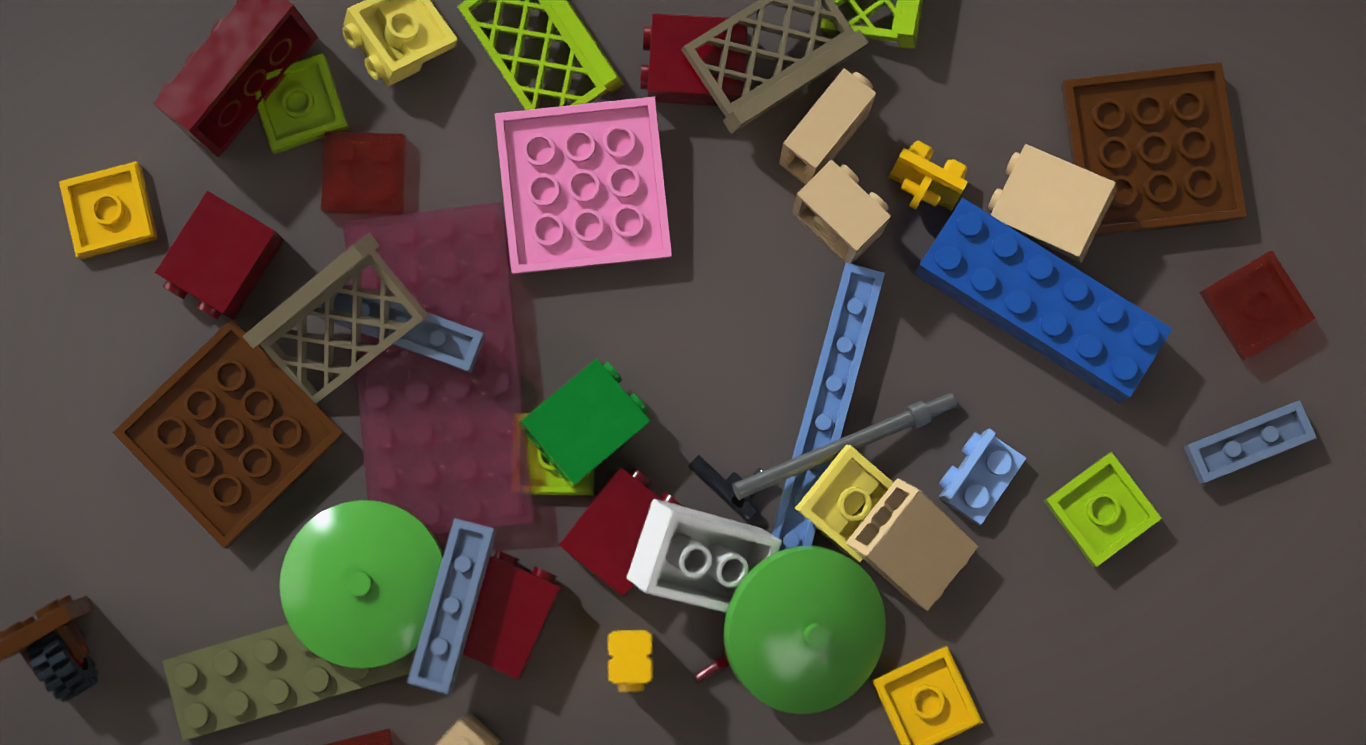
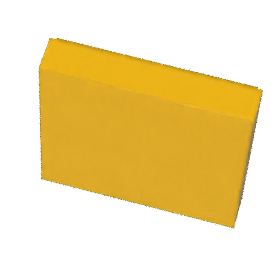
(108, 210)
(927, 700)

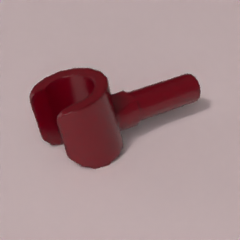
(719, 664)

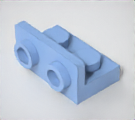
(981, 476)

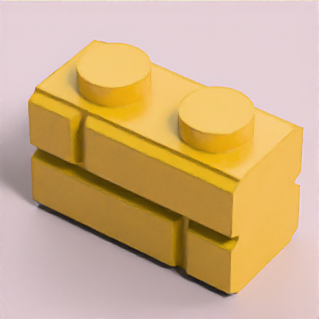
(631, 661)

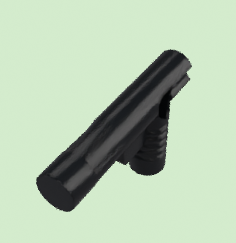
(722, 486)

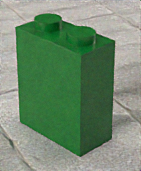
(585, 421)

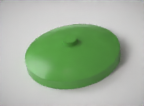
(360, 583)
(804, 629)

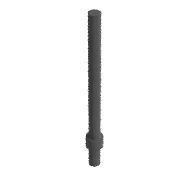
(915, 416)

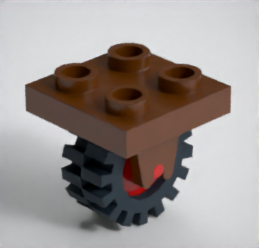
(54, 647)

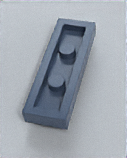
(1249, 442)

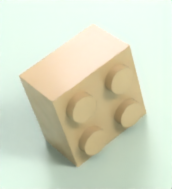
(841, 211)

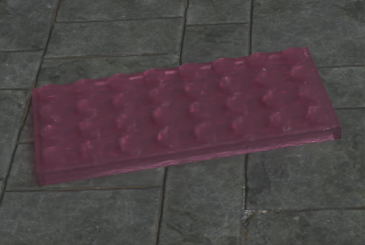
(431, 432)

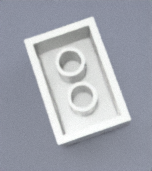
(696, 555)

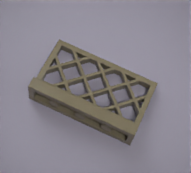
(785, 82)
(322, 289)

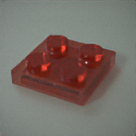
(363, 173)
(1257, 305)

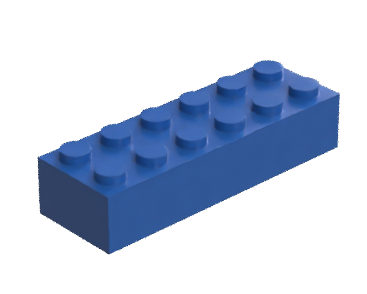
(1043, 301)

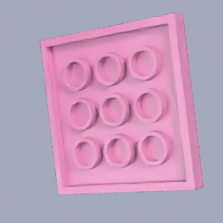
(583, 185)

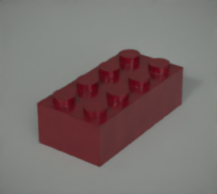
(219, 82)

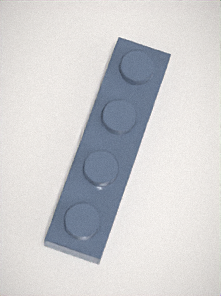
(431, 337)
(452, 606)

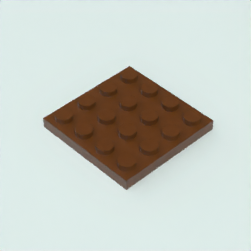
(1163, 144)
(228, 434)

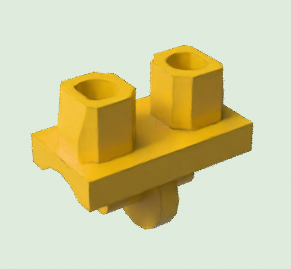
(927, 180)

